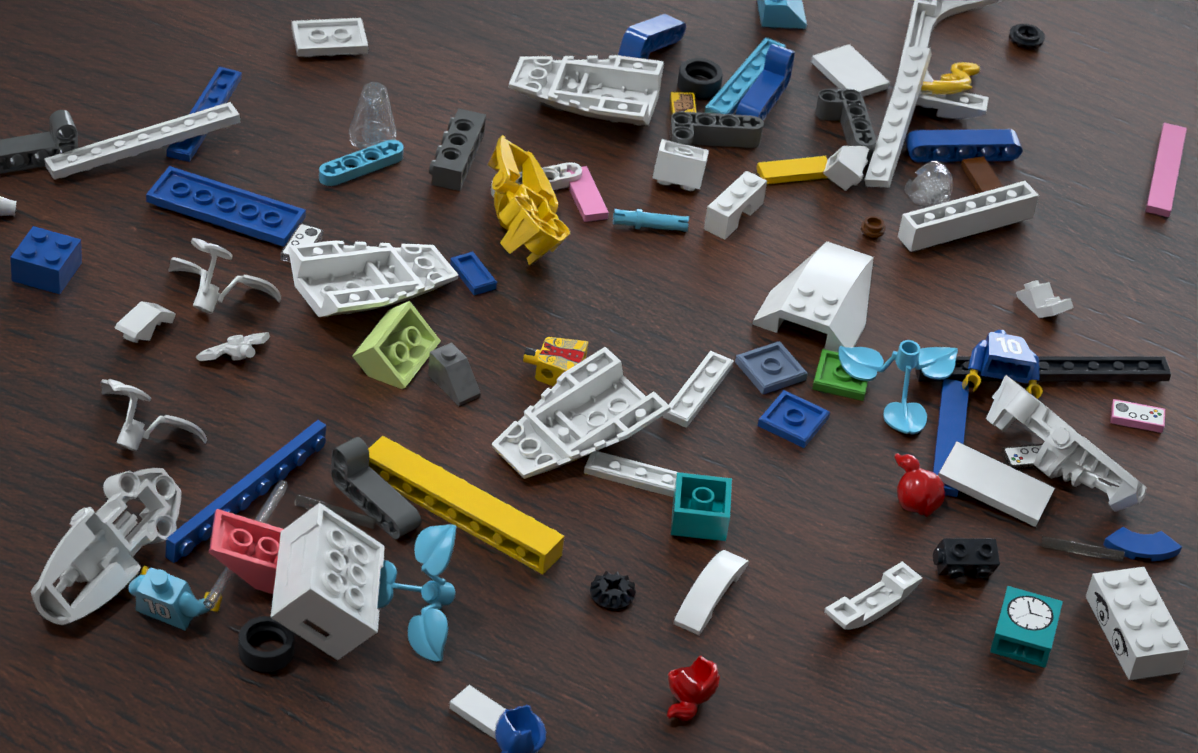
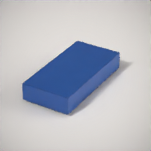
(473, 273)

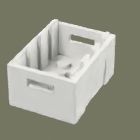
(329, 577)

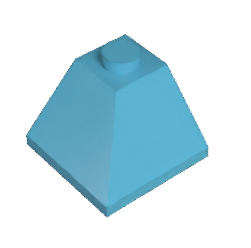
(782, 13)

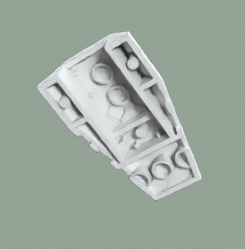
(601, 89)
(364, 277)
(823, 294)
(578, 416)

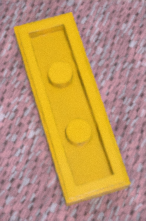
(792, 169)

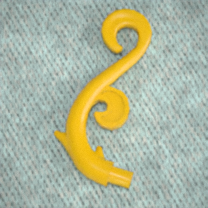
(953, 82)

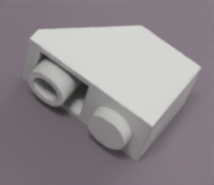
(847, 165)

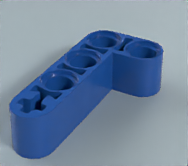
(650, 36)
(769, 84)

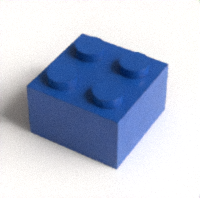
(46, 260)

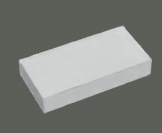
(477, 709)

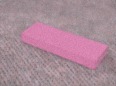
(588, 197)

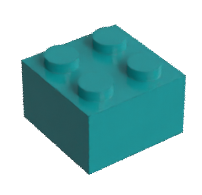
(701, 506)

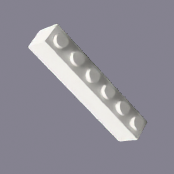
(967, 216)

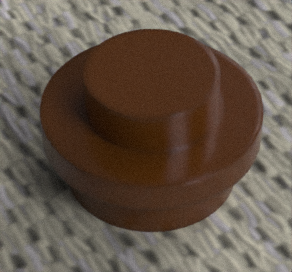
(873, 227)

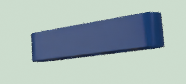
(963, 144)

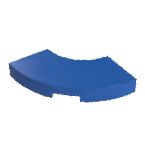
(1153, 546)

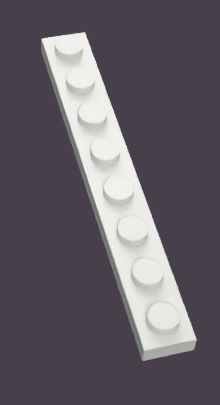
(898, 117)
(142, 140)

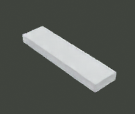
(698, 389)
(631, 473)

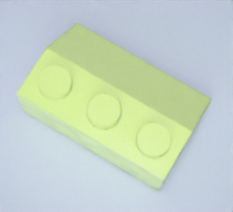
(397, 346)

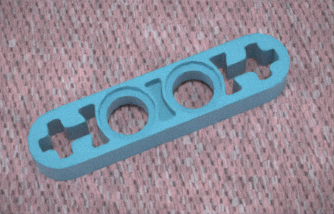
(336, 172)

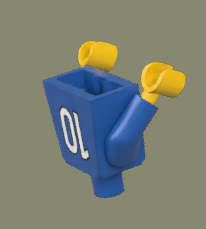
(1004, 356)

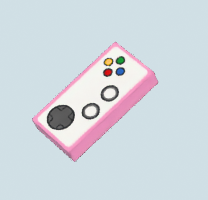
(1137, 416)

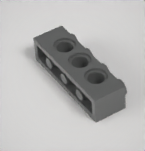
(457, 149)

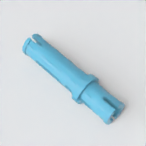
(650, 220)

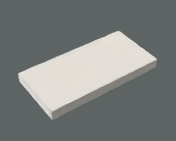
(995, 484)

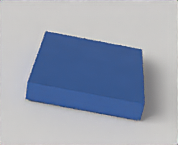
(793, 419)

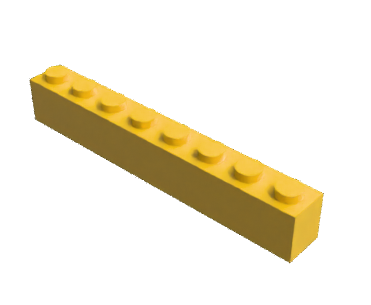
(466, 506)

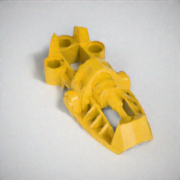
(527, 208)

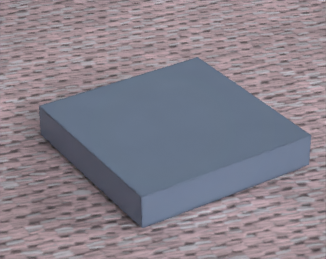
(771, 367)

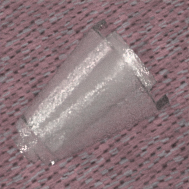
(372, 118)

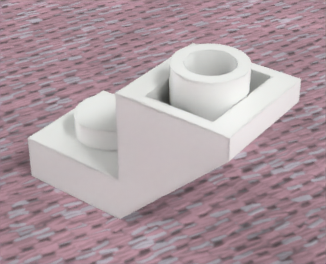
(1041, 301)
(142, 321)

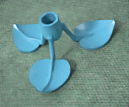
(934, 362)
(426, 632)

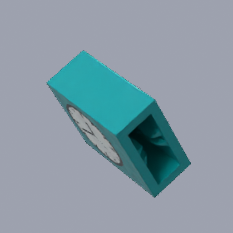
(1026, 626)

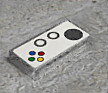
(302, 235)

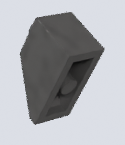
(453, 374)

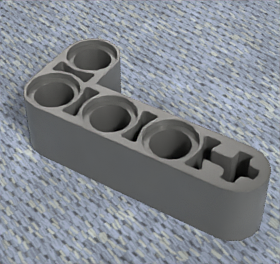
(850, 109)
(715, 129)
(30, 150)
(370, 491)

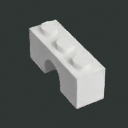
(742, 196)

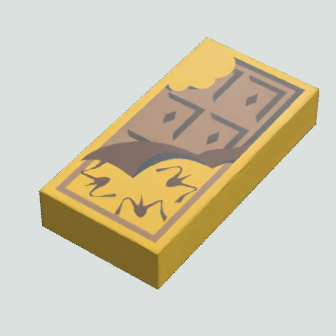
(682, 102)

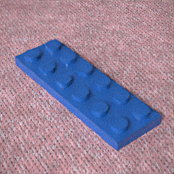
(226, 206)

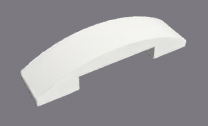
(708, 590)
(877, 600)

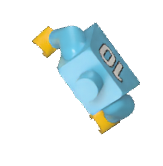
(167, 598)

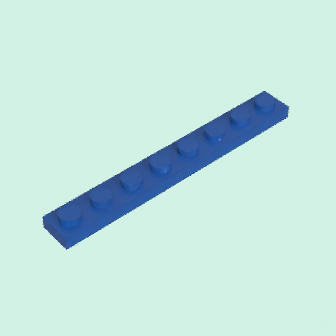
(246, 490)

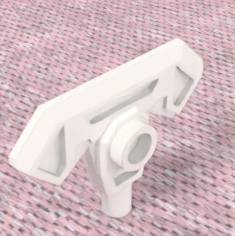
(237, 347)

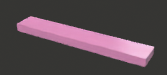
(1166, 170)

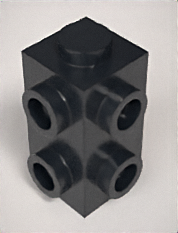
(966, 557)

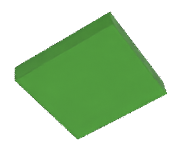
(835, 380)

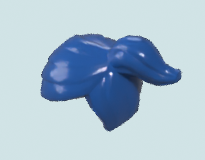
(520, 731)

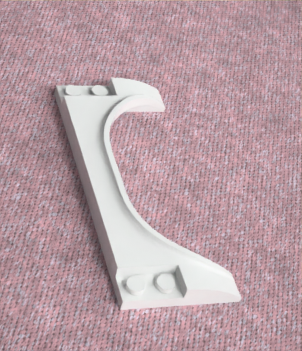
(923, 19)

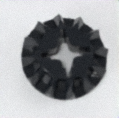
(1033, 39)
(612, 598)

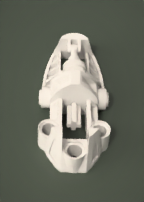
(1064, 449)
(97, 549)

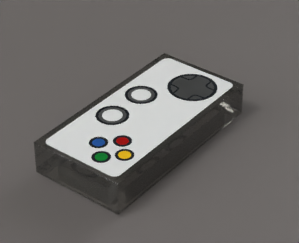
(1021, 457)

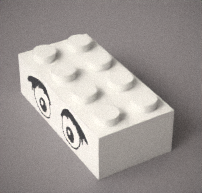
(1137, 623)

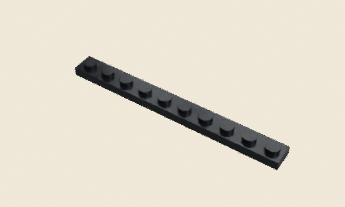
(1079, 369)

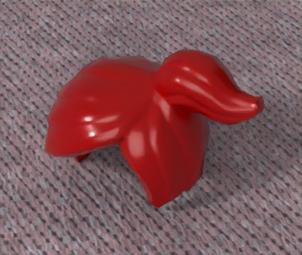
(918, 488)
(692, 687)

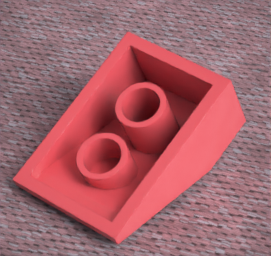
(246, 548)

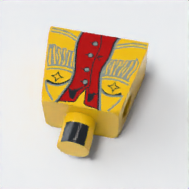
(555, 358)

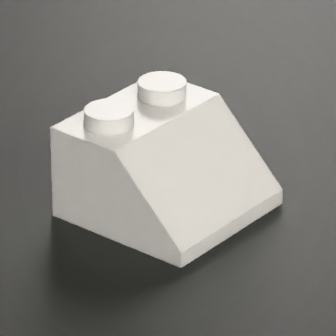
(680, 165)

